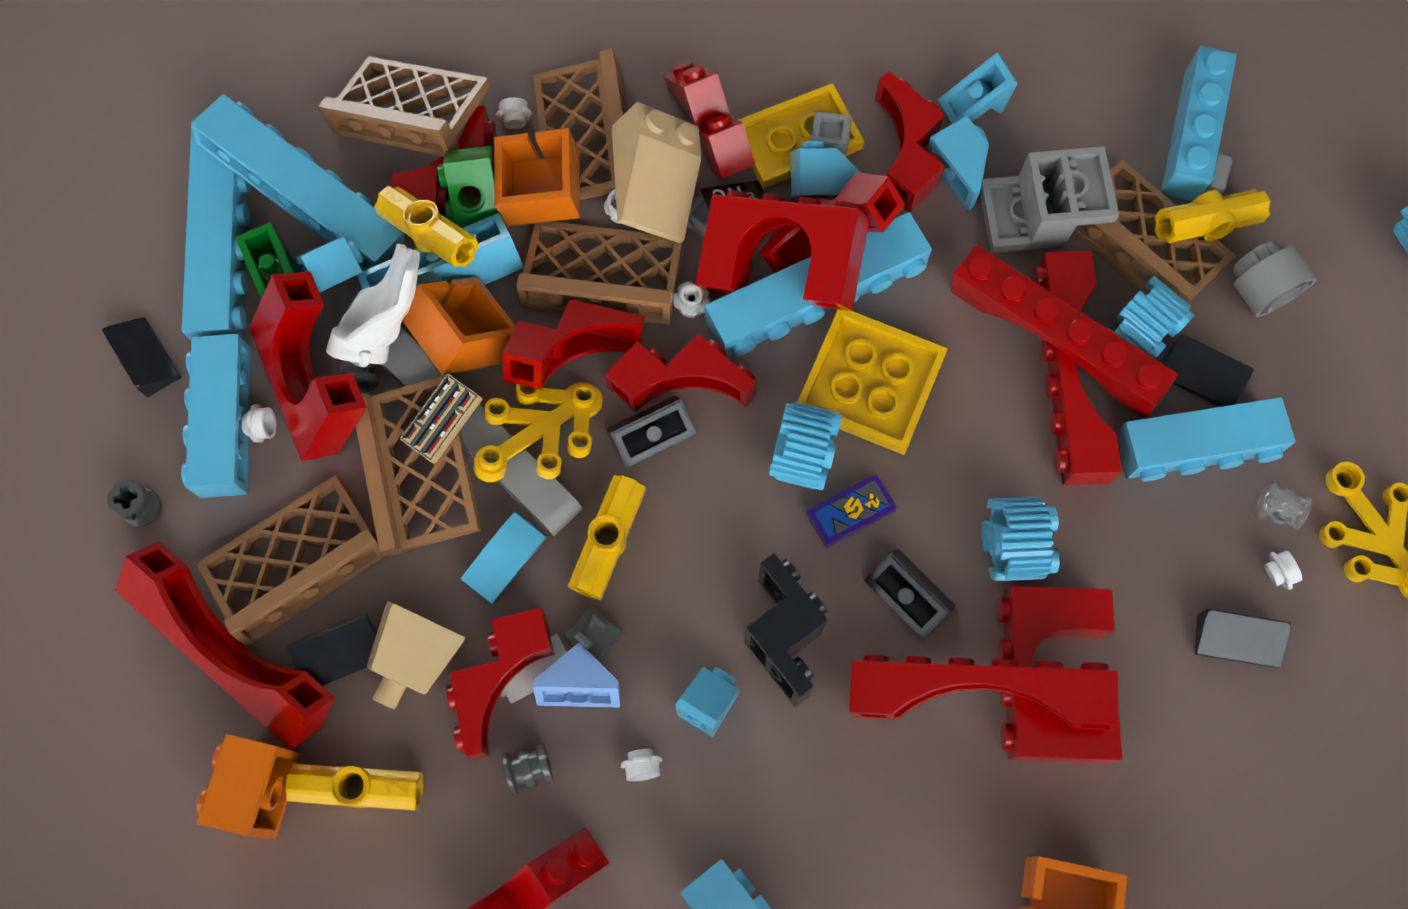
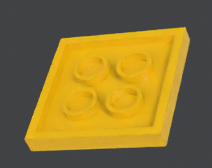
(873, 378)

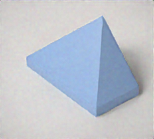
(576, 681)

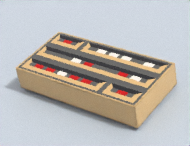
(441, 418)

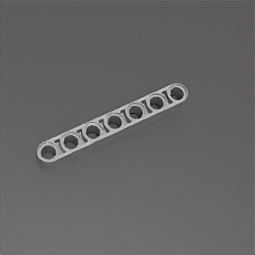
(540, 497)

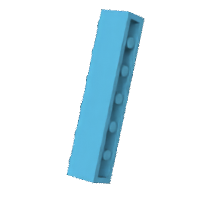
(294, 180)
(212, 257)
(777, 303)

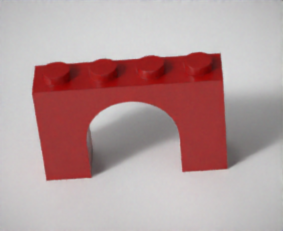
(741, 222)
(316, 410)
(1028, 619)

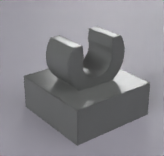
(594, 633)

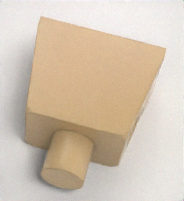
(409, 653)

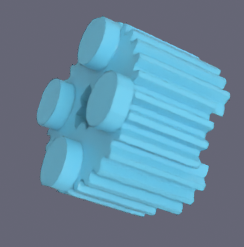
(1152, 316)
(805, 445)
(1020, 538)

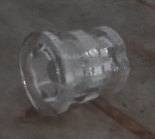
(1283, 506)

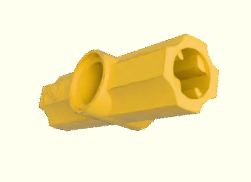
(1212, 215)
(426, 226)
(599, 560)
(329, 786)

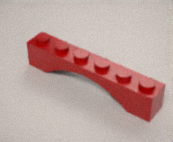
(1112, 361)
(1085, 442)
(165, 594)
(1078, 696)

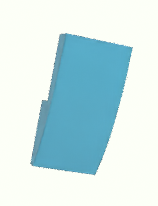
(504, 557)

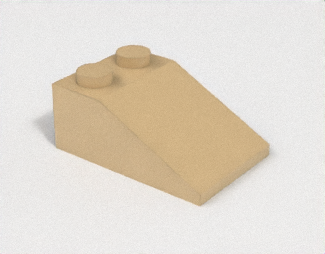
(655, 170)

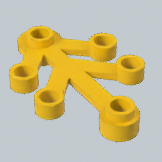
(540, 424)
(1383, 537)

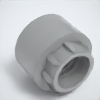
(1271, 277)

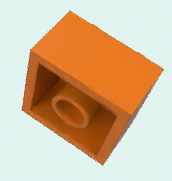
(246, 788)

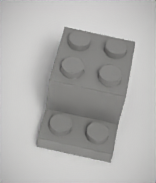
(1048, 199)

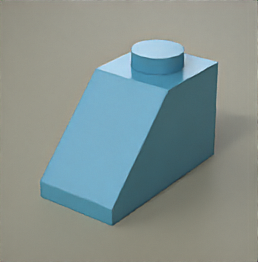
(964, 153)
(819, 171)
(330, 262)
(708, 700)

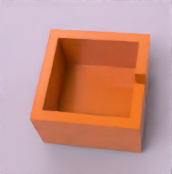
(535, 188)
(459, 325)
(1071, 886)

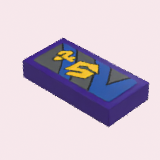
(851, 510)

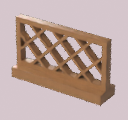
(613, 105)
(394, 124)
(1131, 252)
(558, 288)
(384, 481)
(299, 588)

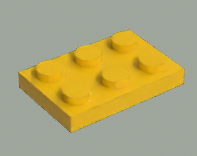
(785, 126)

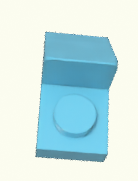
(981, 90)

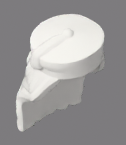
(377, 313)

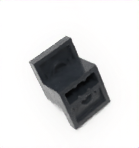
(786, 628)

